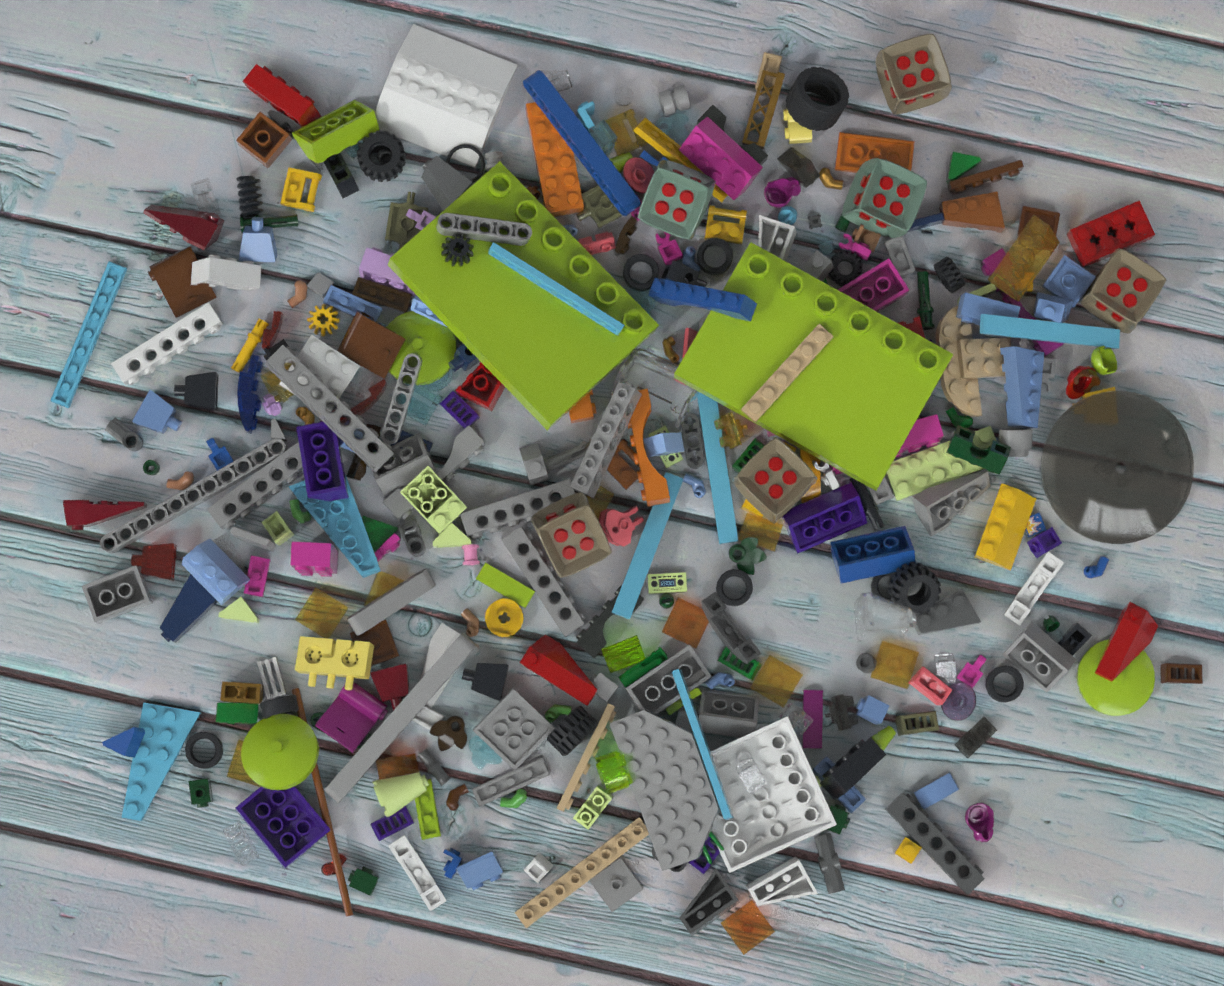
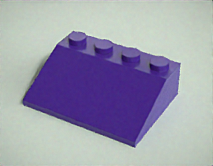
(283, 822)

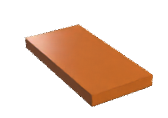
(857, 149)

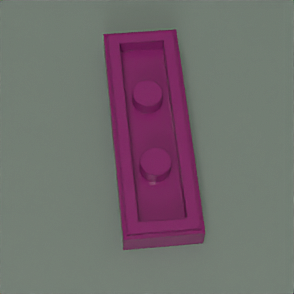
(814, 708)

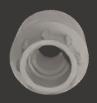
(1018, 439)

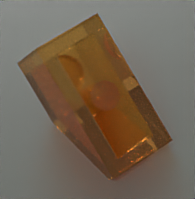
(397, 766)

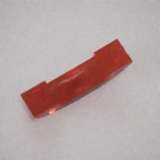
(376, 392)

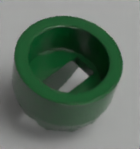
(151, 463)
(667, 605)
(1051, 623)

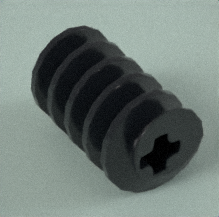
(249, 196)

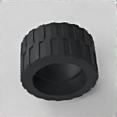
(828, 86)

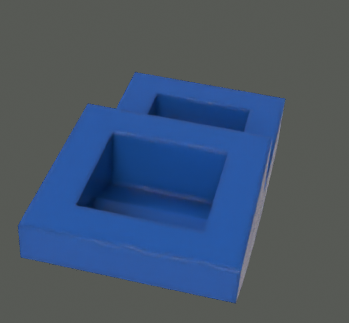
(649, 158)

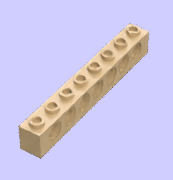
(582, 872)

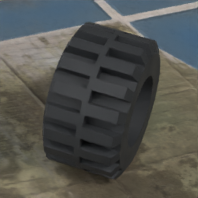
(376, 141)
(906, 578)
(571, 730)

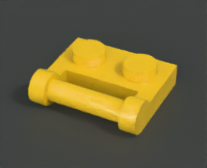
(294, 189)
(725, 230)

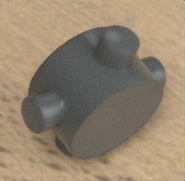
(814, 221)

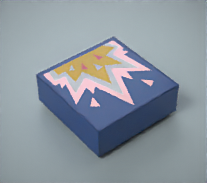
(1035, 525)

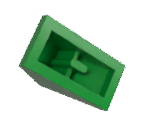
(960, 165)

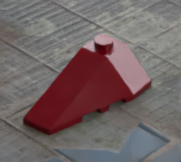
(197, 227)
(87, 514)

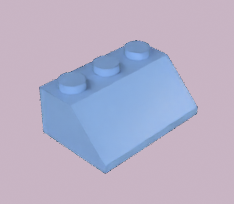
(215, 571)

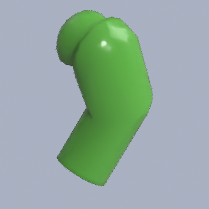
(297, 514)
(516, 801)

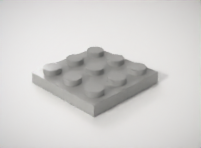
(513, 729)

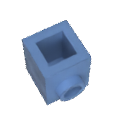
(872, 709)

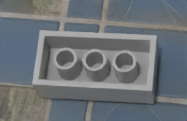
(658, 688)

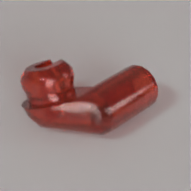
(328, 868)

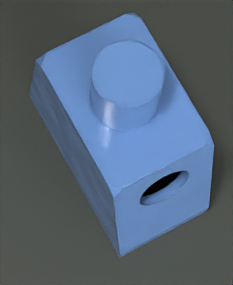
(258, 243)
(1052, 307)
(156, 414)

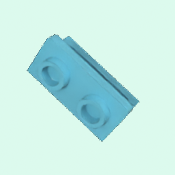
(584, 112)

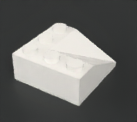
(328, 364)

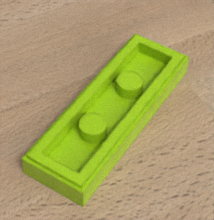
(505, 585)
(427, 813)

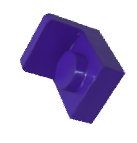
(1044, 542)

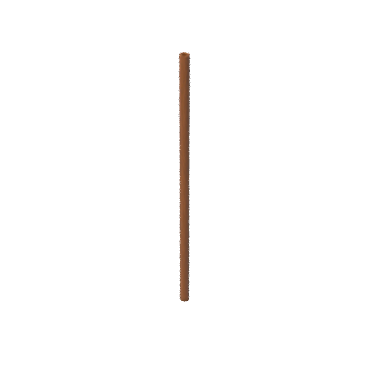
(326, 818)

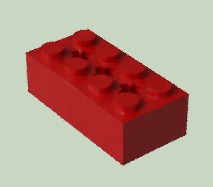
(1115, 222)

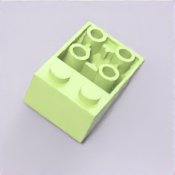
(433, 499)

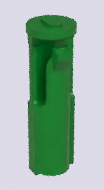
(643, 667)

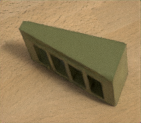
(901, 727)

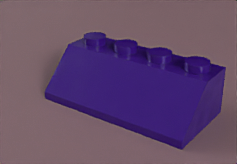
(322, 462)
(824, 517)

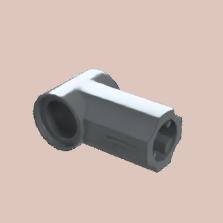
(123, 434)

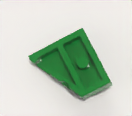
(378, 531)

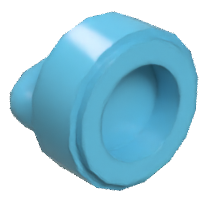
(787, 215)

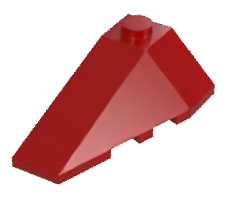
(1129, 638)
(555, 665)

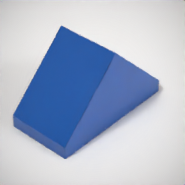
(127, 742)

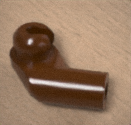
(453, 796)

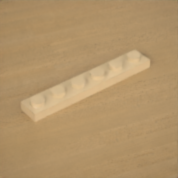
(787, 373)
(591, 750)

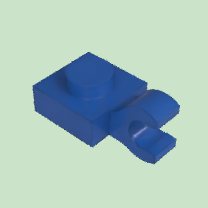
(220, 456)

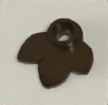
(449, 736)

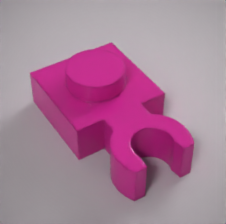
(668, 249)
(391, 544)

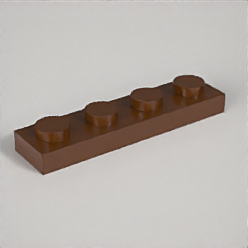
(978, 179)

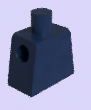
(463, 359)

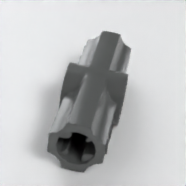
(829, 863)

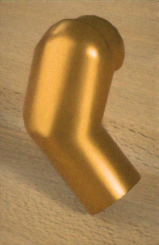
(828, 181)
(669, 352)
(306, 415)

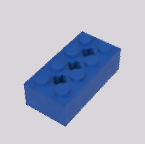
(872, 554)

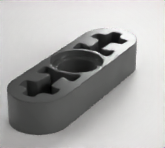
(699, 454)

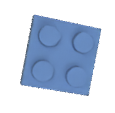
(1068, 280)

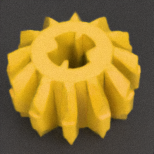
(330, 316)

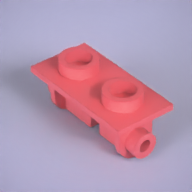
(603, 243)

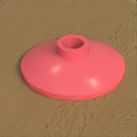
(638, 174)

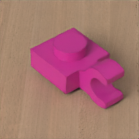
(861, 249)
(970, 673)

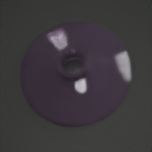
(952, 706)

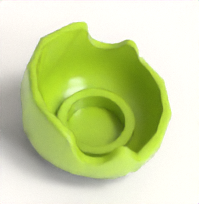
(1104, 360)

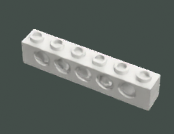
(156, 344)

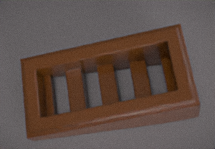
(1168, 673)

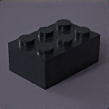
(851, 767)

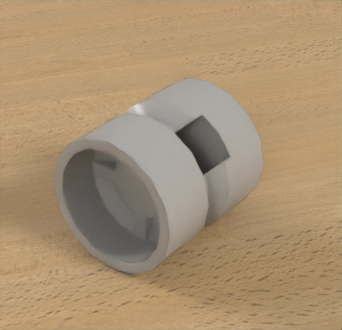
(674, 100)

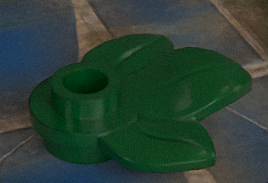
(750, 555)

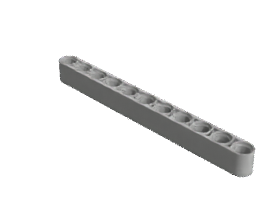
(183, 496)
(400, 717)

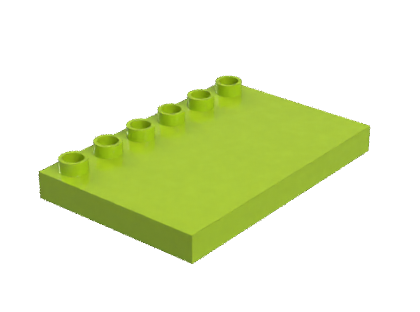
(515, 328)
(851, 399)

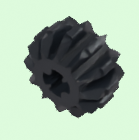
(459, 243)

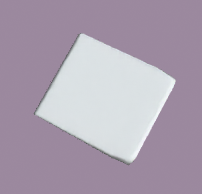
(538, 868)

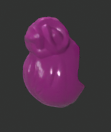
(780, 191)
(981, 820)

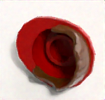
(1081, 381)

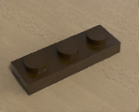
(382, 295)
(358, 466)

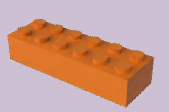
(554, 165)

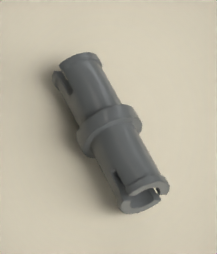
(434, 767)

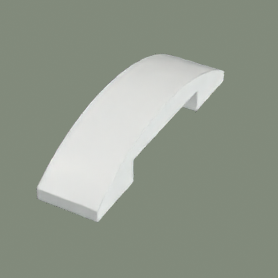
(1033, 588)
(417, 872)

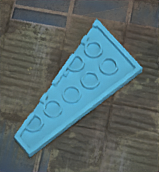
(344, 526)
(163, 739)

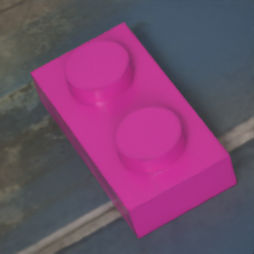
(258, 574)

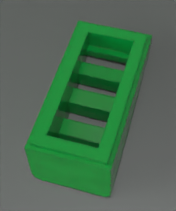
(736, 466)
(753, 672)

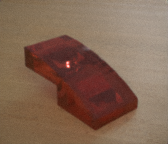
(269, 335)

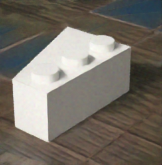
(781, 883)

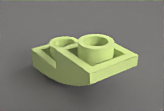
(593, 807)

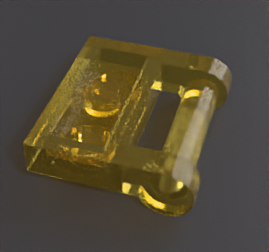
(624, 143)

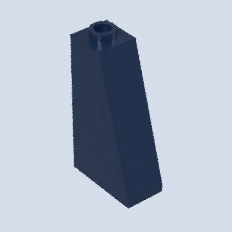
(187, 610)

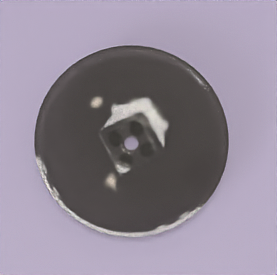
(1083, 458)

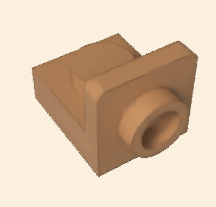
(866, 236)

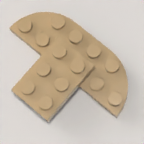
(970, 361)

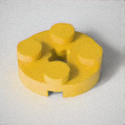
(498, 608)

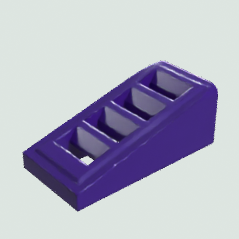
(470, 421)
(374, 825)
(703, 869)

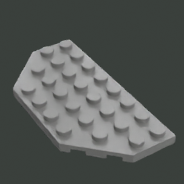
(668, 785)

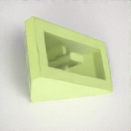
(277, 528)
(451, 537)
(239, 611)

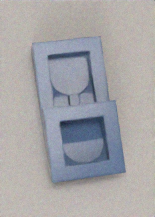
(936, 790)

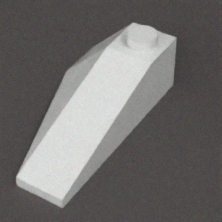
(438, 645)

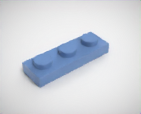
(350, 304)
(852, 798)

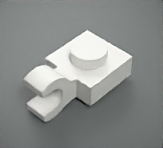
(828, 477)

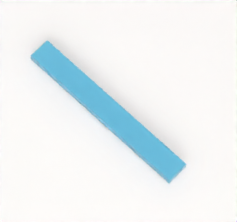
(555, 289)
(1049, 331)
(88, 334)
(717, 471)
(645, 551)
(702, 744)

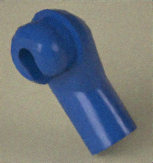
(1096, 570)

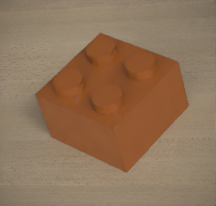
(264, 139)

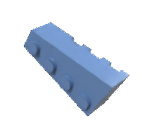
(1023, 385)

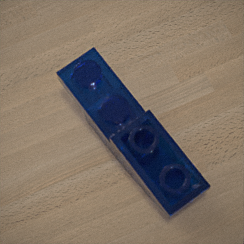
(247, 401)

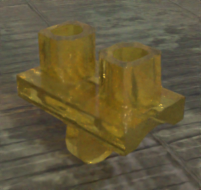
(732, 428)

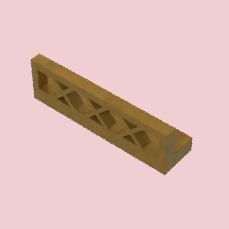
(770, 110)

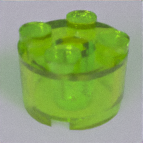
(612, 772)

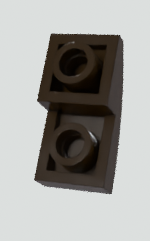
(623, 241)

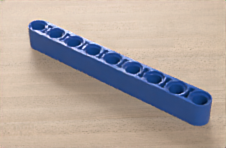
(581, 143)

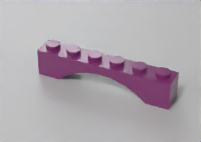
(987, 268)

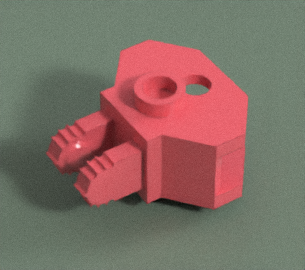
(619, 525)

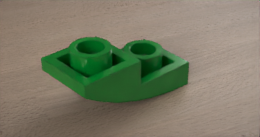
(236, 713)

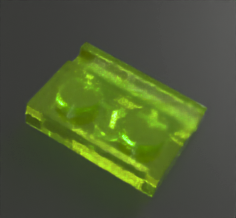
(623, 654)

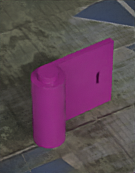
(353, 714)

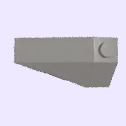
(944, 501)

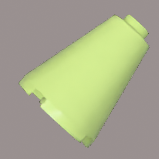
(399, 791)

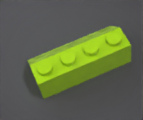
(336, 131)

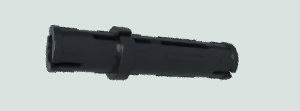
(868, 505)

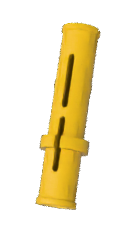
(250, 345)

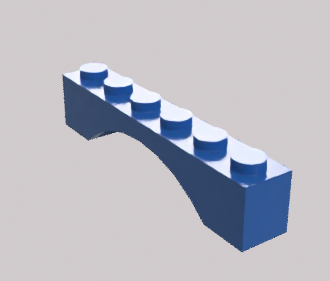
(723, 302)

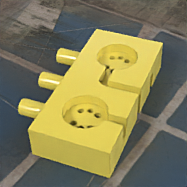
(334, 660)

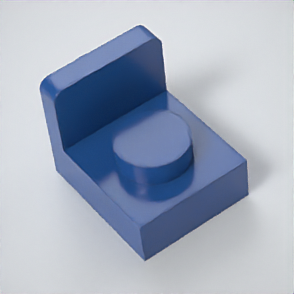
(451, 866)

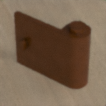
(174, 280)
(371, 344)

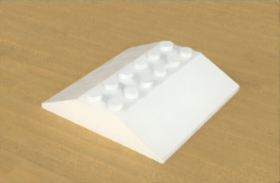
(443, 94)
(780, 811)

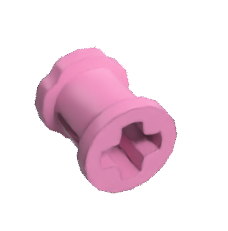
(470, 554)

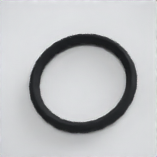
(474, 149)

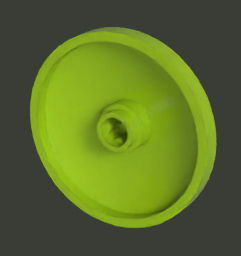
(429, 340)
(1122, 695)
(280, 752)

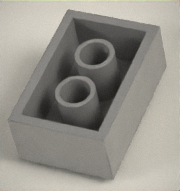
(117, 594)

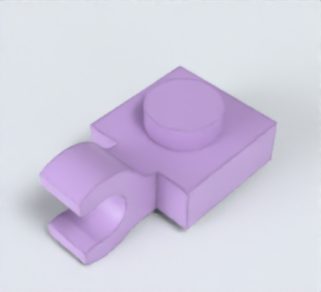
(422, 220)
(271, 406)

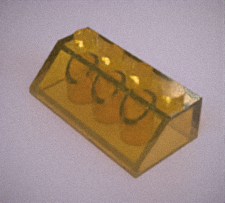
(1024, 258)

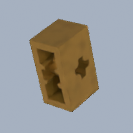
(241, 692)

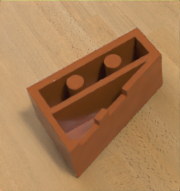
(976, 212)

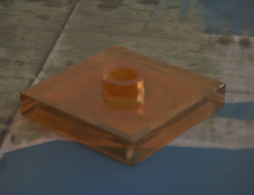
(686, 623)
(747, 927)

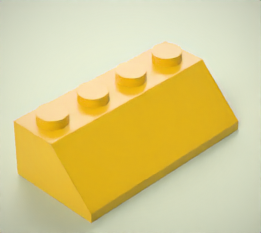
(1005, 527)

